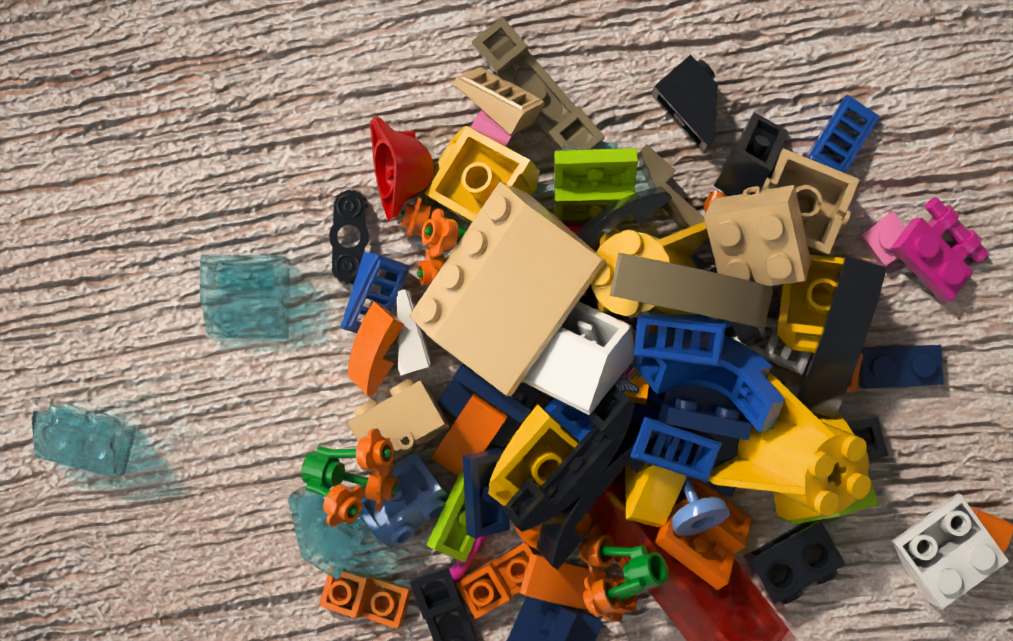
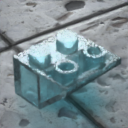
(245, 296)
(82, 441)
(318, 542)

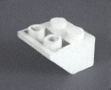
(583, 358)
(948, 552)

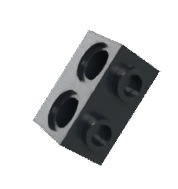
(790, 550)

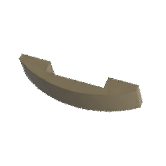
(511, 61)
(657, 173)
(691, 290)

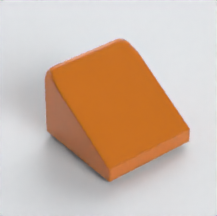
(999, 529)

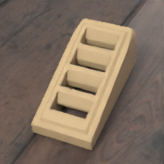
(500, 100)

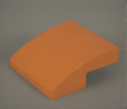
(708, 552)

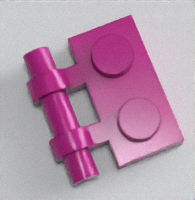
(931, 258)

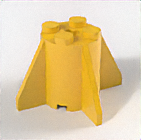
(672, 249)
(805, 460)

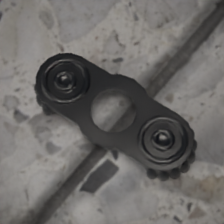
(348, 210)

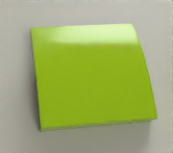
(592, 181)

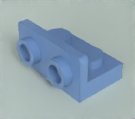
(417, 500)

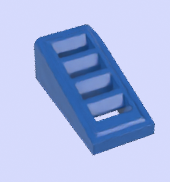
(854, 143)
(365, 278)
(692, 354)
(703, 458)

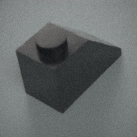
(690, 99)
(751, 156)

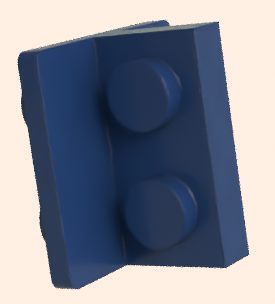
(468, 382)
(706, 413)
(553, 622)

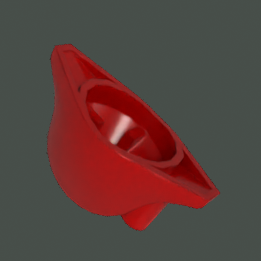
(400, 166)

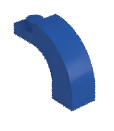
(739, 377)

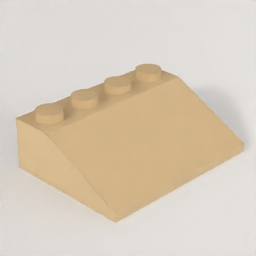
(507, 288)

